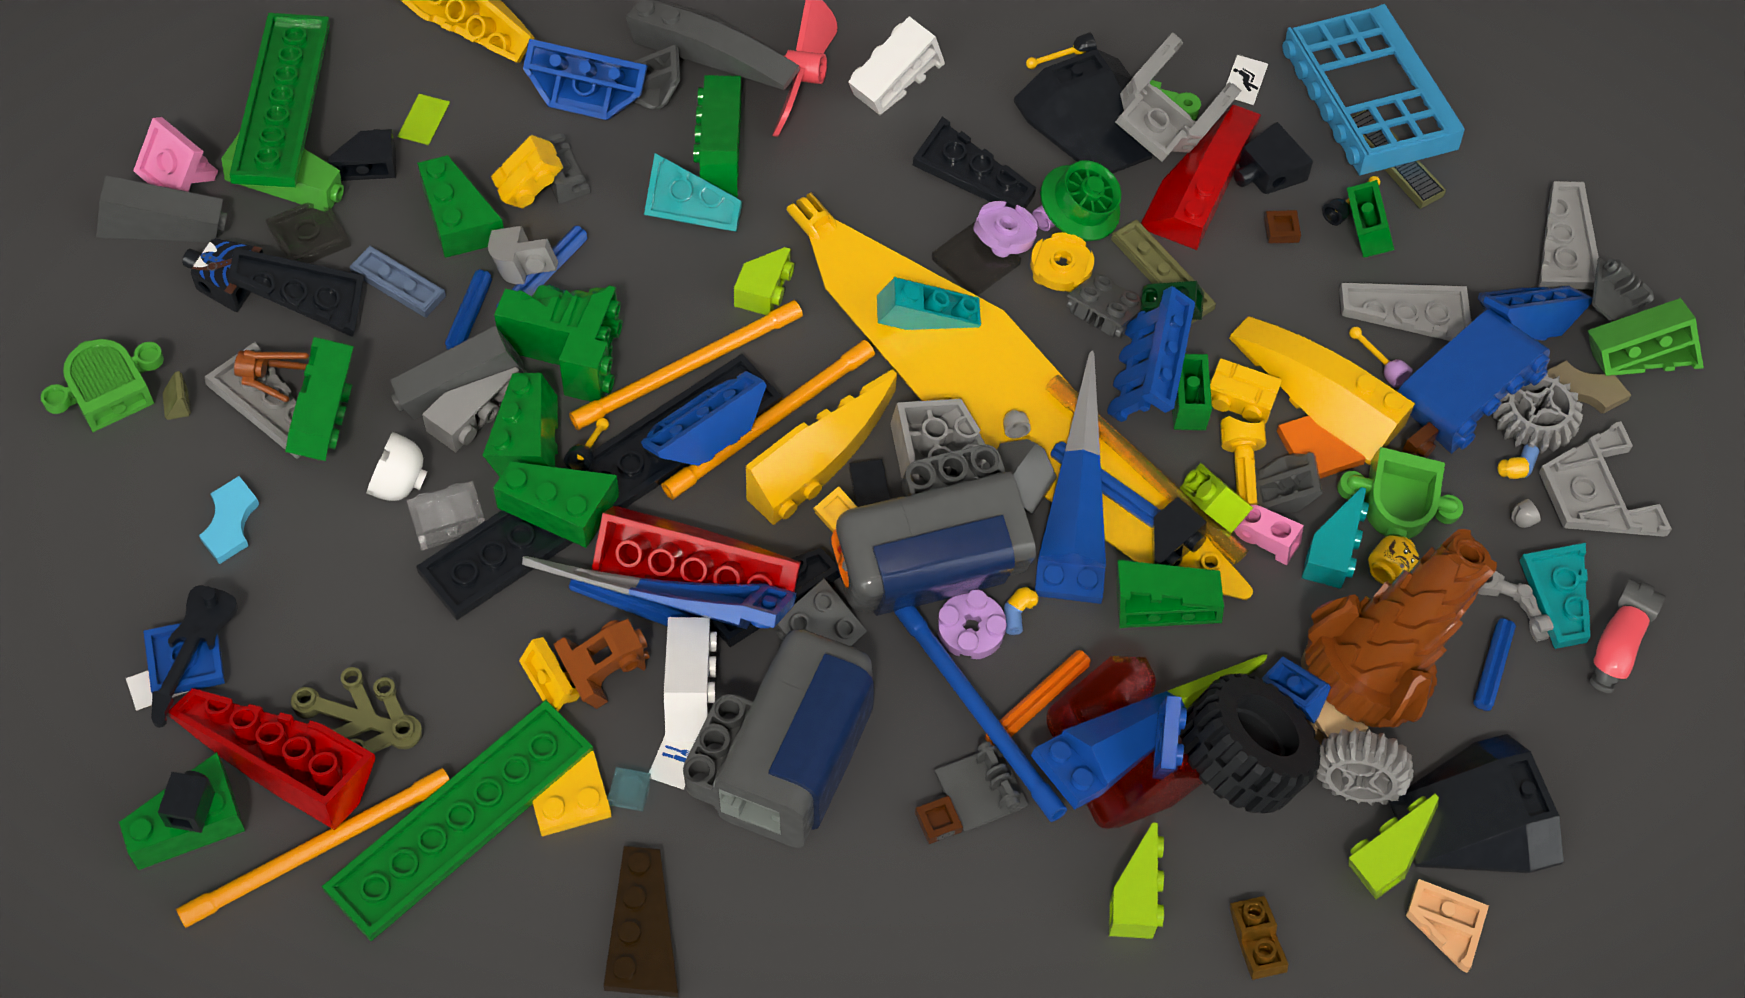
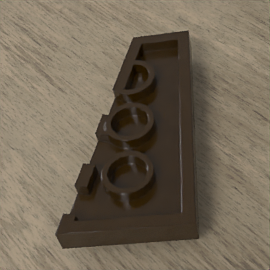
(640, 939)

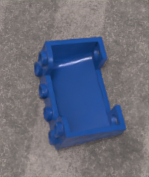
(1473, 377)

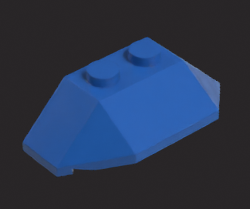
(582, 79)
(1538, 310)
(708, 421)

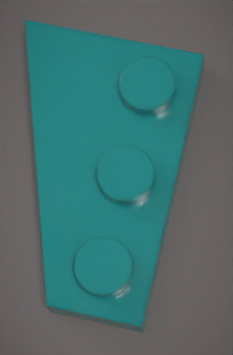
(688, 198)
(1560, 591)

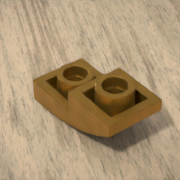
(1258, 937)

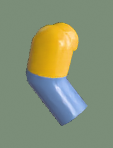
(1519, 466)
(1016, 604)

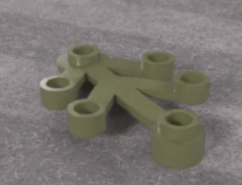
(364, 716)

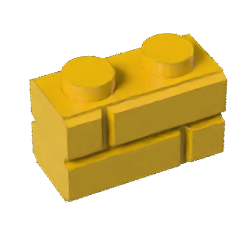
(527, 172)
(1243, 391)

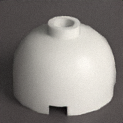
(397, 470)

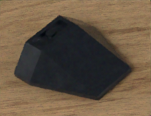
(1078, 109)
(1488, 811)

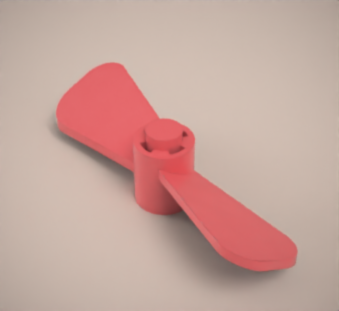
(815, 35)

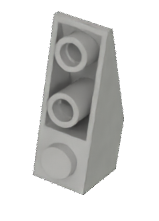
(464, 410)

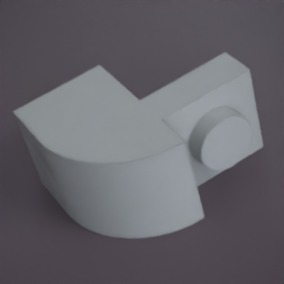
(519, 257)

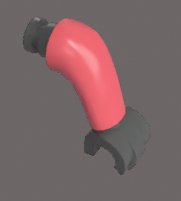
(1623, 634)

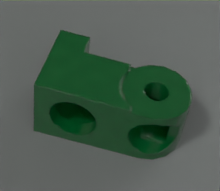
(1153, 294)

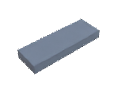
(398, 281)

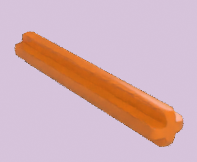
(1044, 693)

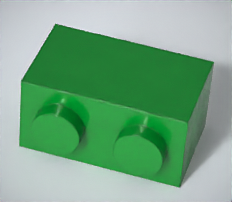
(1370, 219)
(1193, 396)

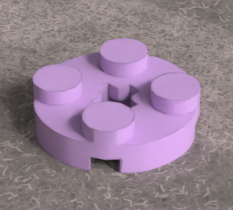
(992, 230)
(972, 643)

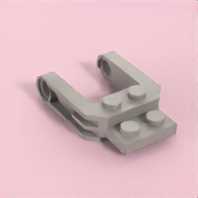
(1157, 119)

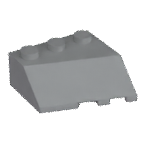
(933, 429)

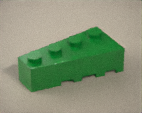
(719, 131)

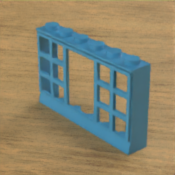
(1356, 27)

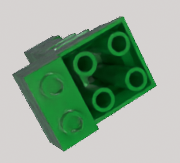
(567, 332)

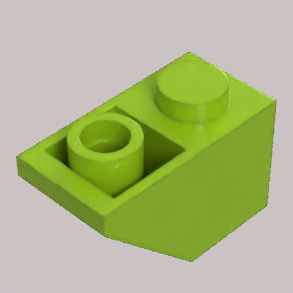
(762, 281)
(1215, 498)

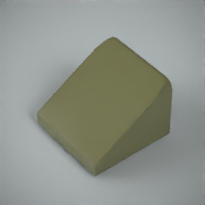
(176, 398)

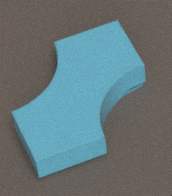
(232, 507)

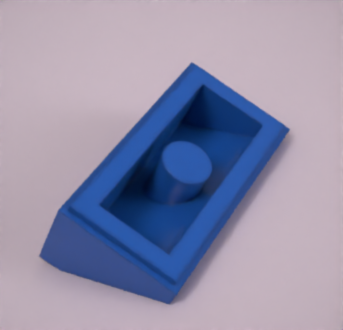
(1300, 685)

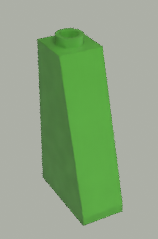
(316, 181)

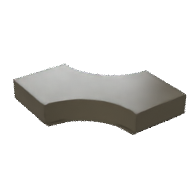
(1594, 389)

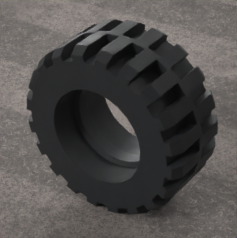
(1250, 743)

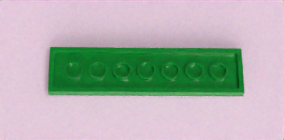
(280, 101)
(456, 820)

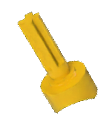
(1243, 440)

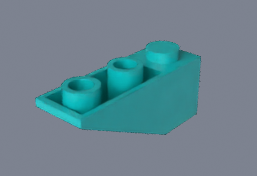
(922, 306)
(1332, 545)

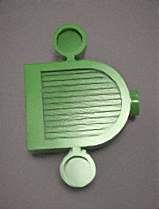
(104, 381)
(1402, 493)

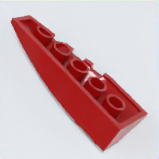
(1198, 182)
(673, 551)
(288, 757)

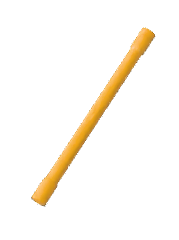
(848, 362)
(599, 408)
(210, 902)

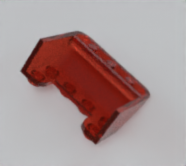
(1106, 689)

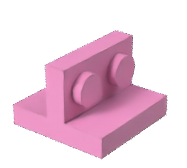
(172, 159)

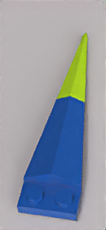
(1102, 750)

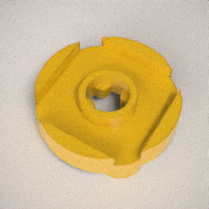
(1059, 277)

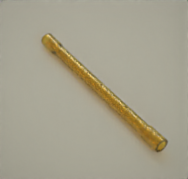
(1220, 538)

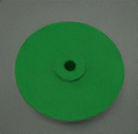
(1082, 200)

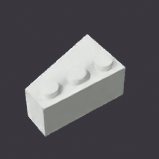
(896, 65)
(688, 676)

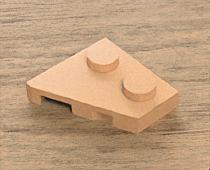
(1448, 921)

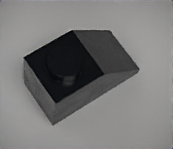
(366, 156)

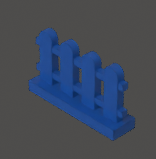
(1165, 352)

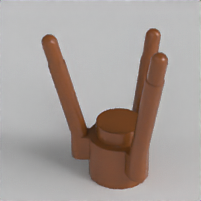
(254, 364)

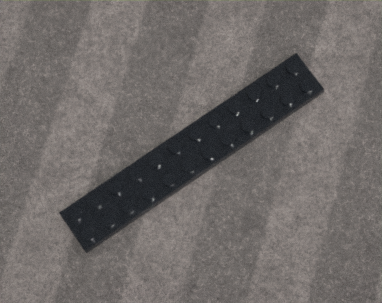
(493, 552)

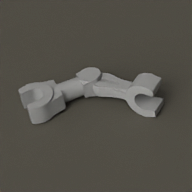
(1522, 593)

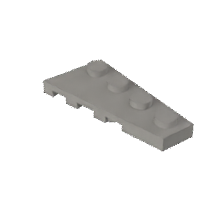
(1569, 239)
(1414, 308)
(262, 409)

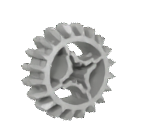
(1552, 424)
(1365, 766)

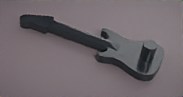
(205, 615)

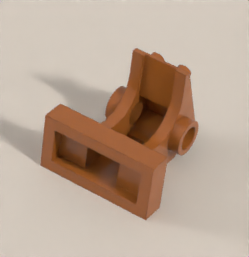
(588, 676)

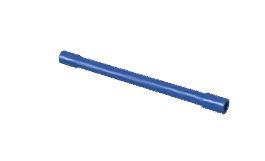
(1040, 790)

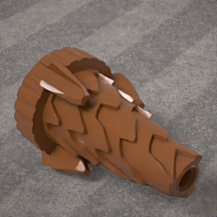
(1386, 647)

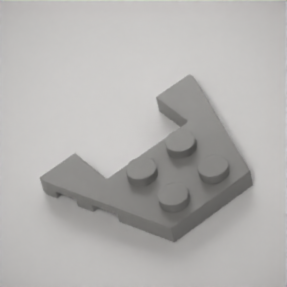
(1587, 493)

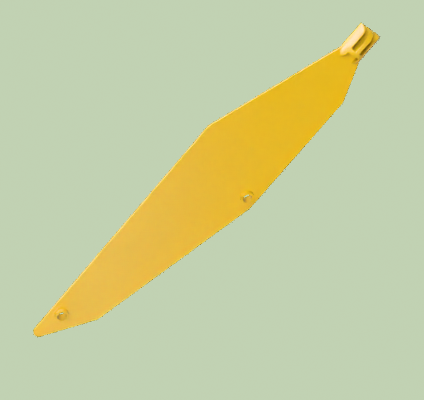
(984, 366)

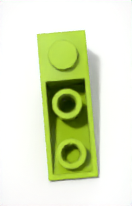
(1389, 856)
(1134, 899)

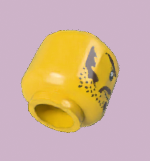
(1392, 557)

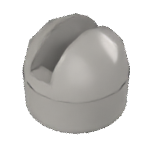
(1016, 424)
(1525, 514)

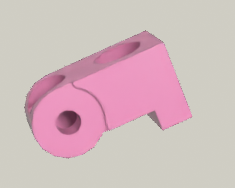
(1271, 532)

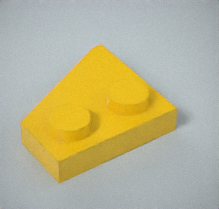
(573, 799)

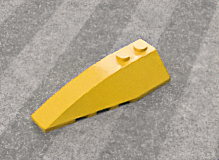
(479, 21)
(1327, 386)
(812, 454)

